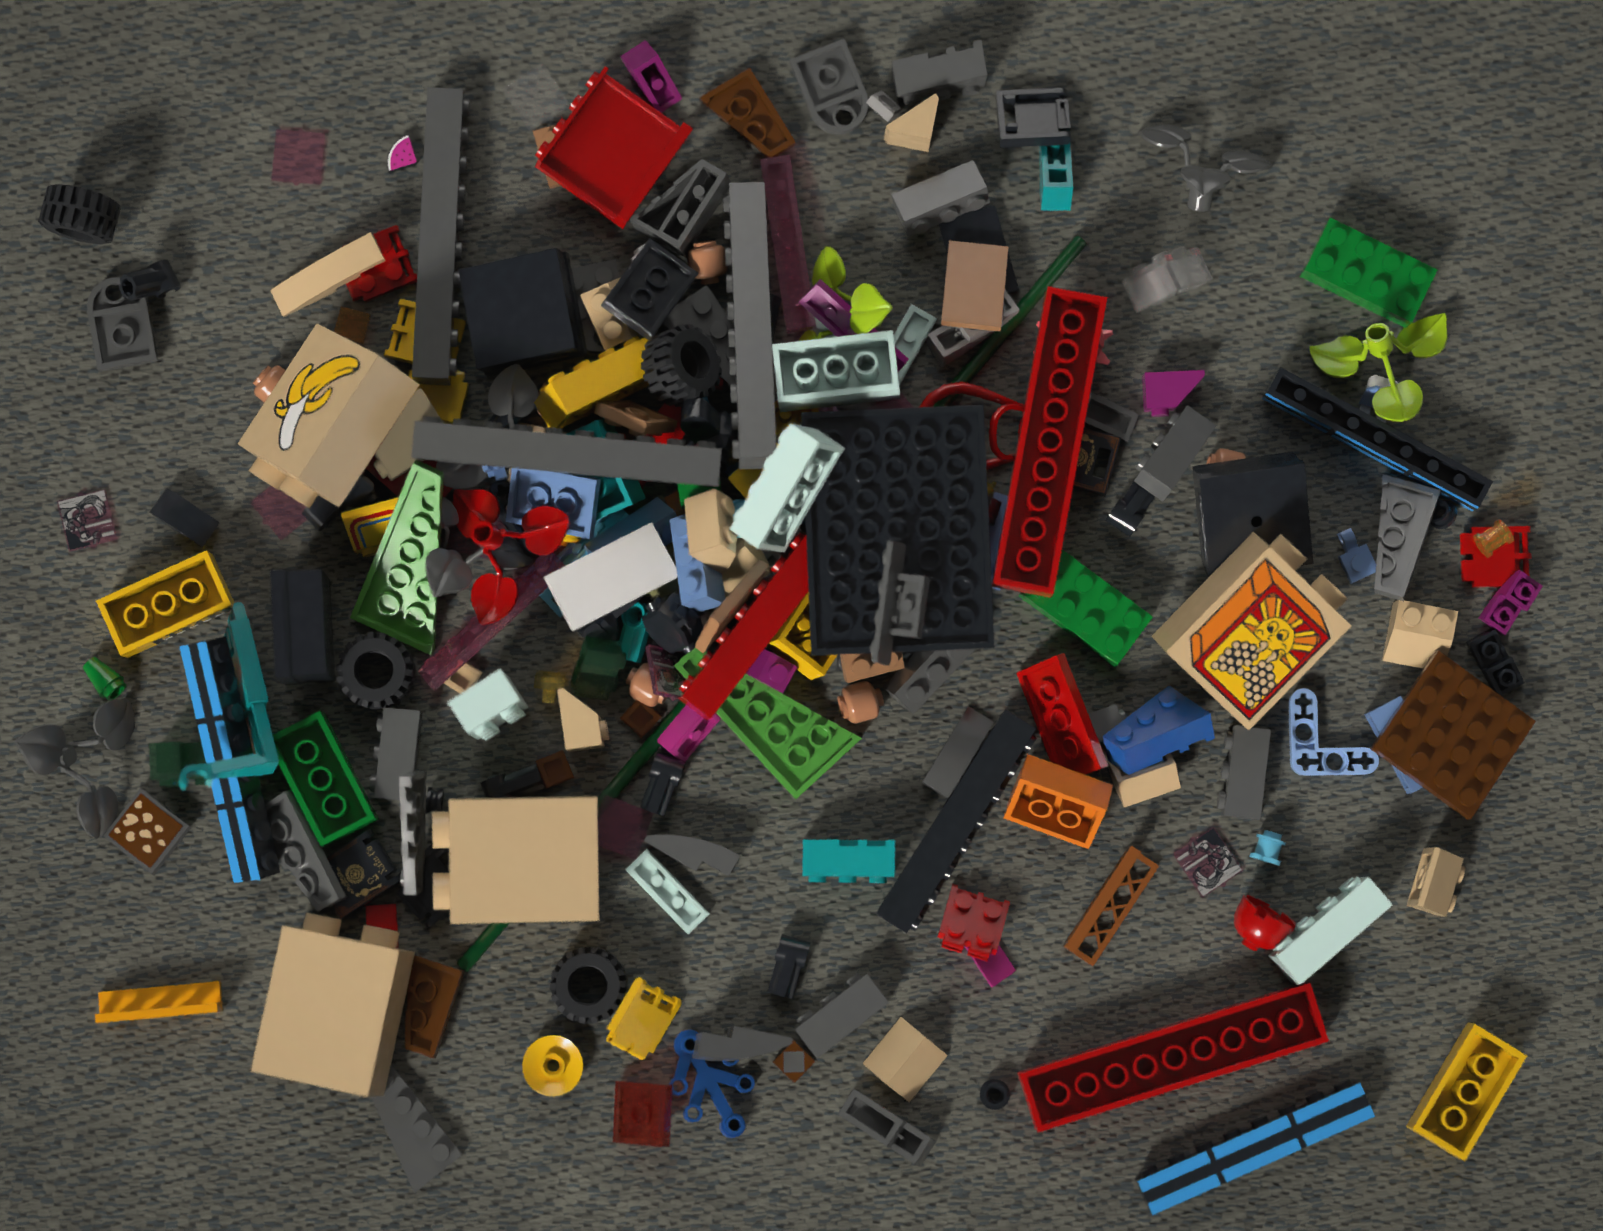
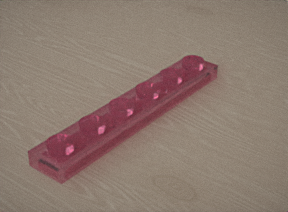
(787, 241)
(475, 635)

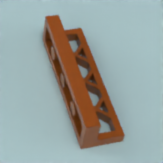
(1102, 898)

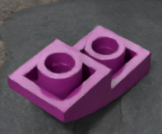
(1513, 596)

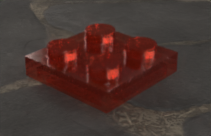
(642, 1113)

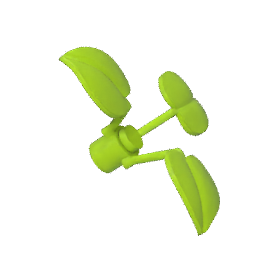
(866, 302)
(1395, 402)

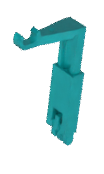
(254, 702)

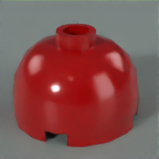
(1260, 924)

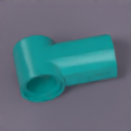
(633, 633)

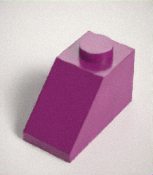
(651, 76)
(1167, 390)
(772, 670)

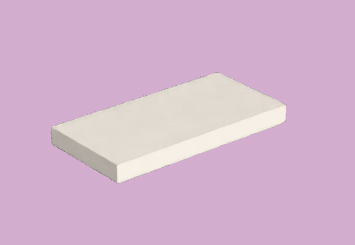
(611, 576)

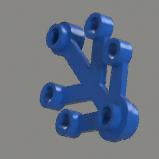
(707, 1079)

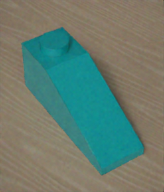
(1055, 177)

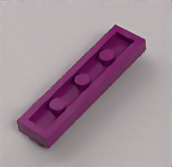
(835, 314)

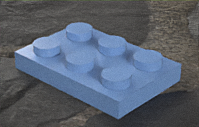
(571, 493)

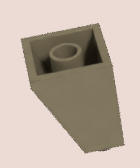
(395, 452)

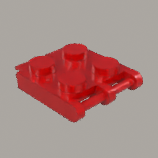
(387, 275)
(1498, 567)
(973, 923)

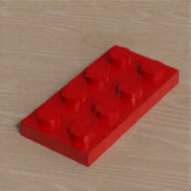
(1061, 715)

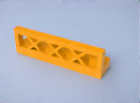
(159, 1002)

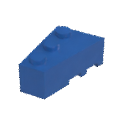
(1156, 729)

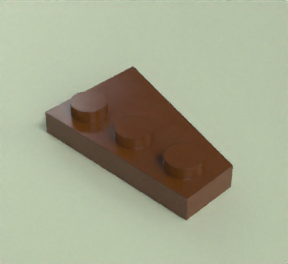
(750, 113)
(429, 1004)

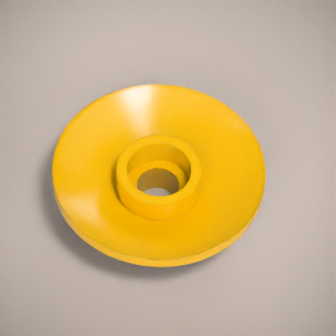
(536, 1065)

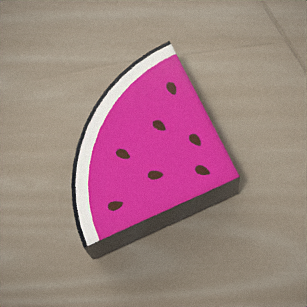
(401, 155)

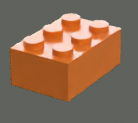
(1058, 801)

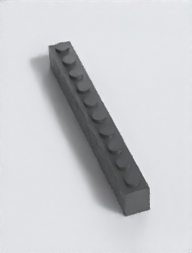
(439, 236)
(751, 324)
(566, 453)

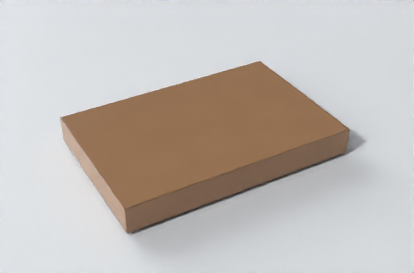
(974, 286)
(726, 611)

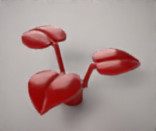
(544, 532)

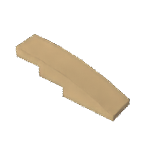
(327, 274)

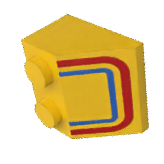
(368, 525)

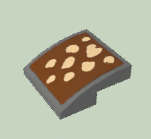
(147, 831)

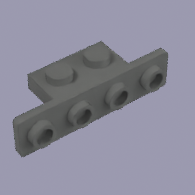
(900, 604)

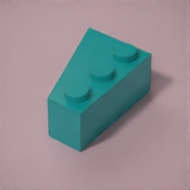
(848, 860)

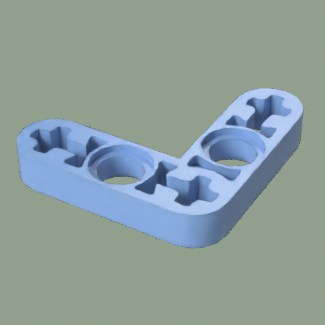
(1311, 746)

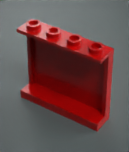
(611, 148)

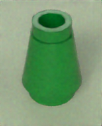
(104, 679)

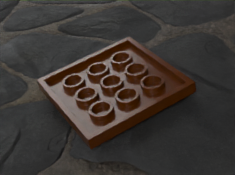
(1453, 735)

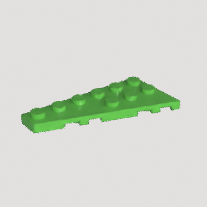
(396, 587)
(778, 730)

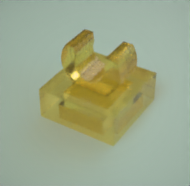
(549, 682)

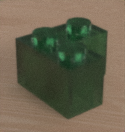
(169, 760)

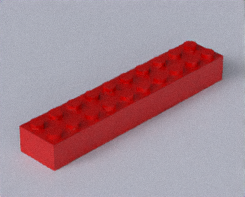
(1049, 442)
(1172, 1056)

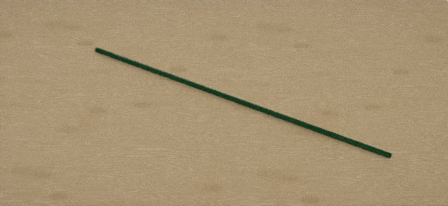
(966, 375)

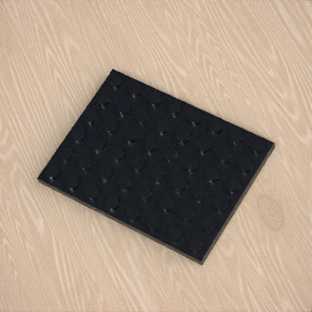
(911, 482)

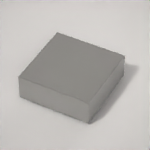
(884, 106)

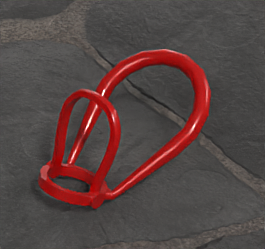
(983, 393)

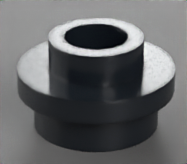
(1449, 514)
(1004, 1097)

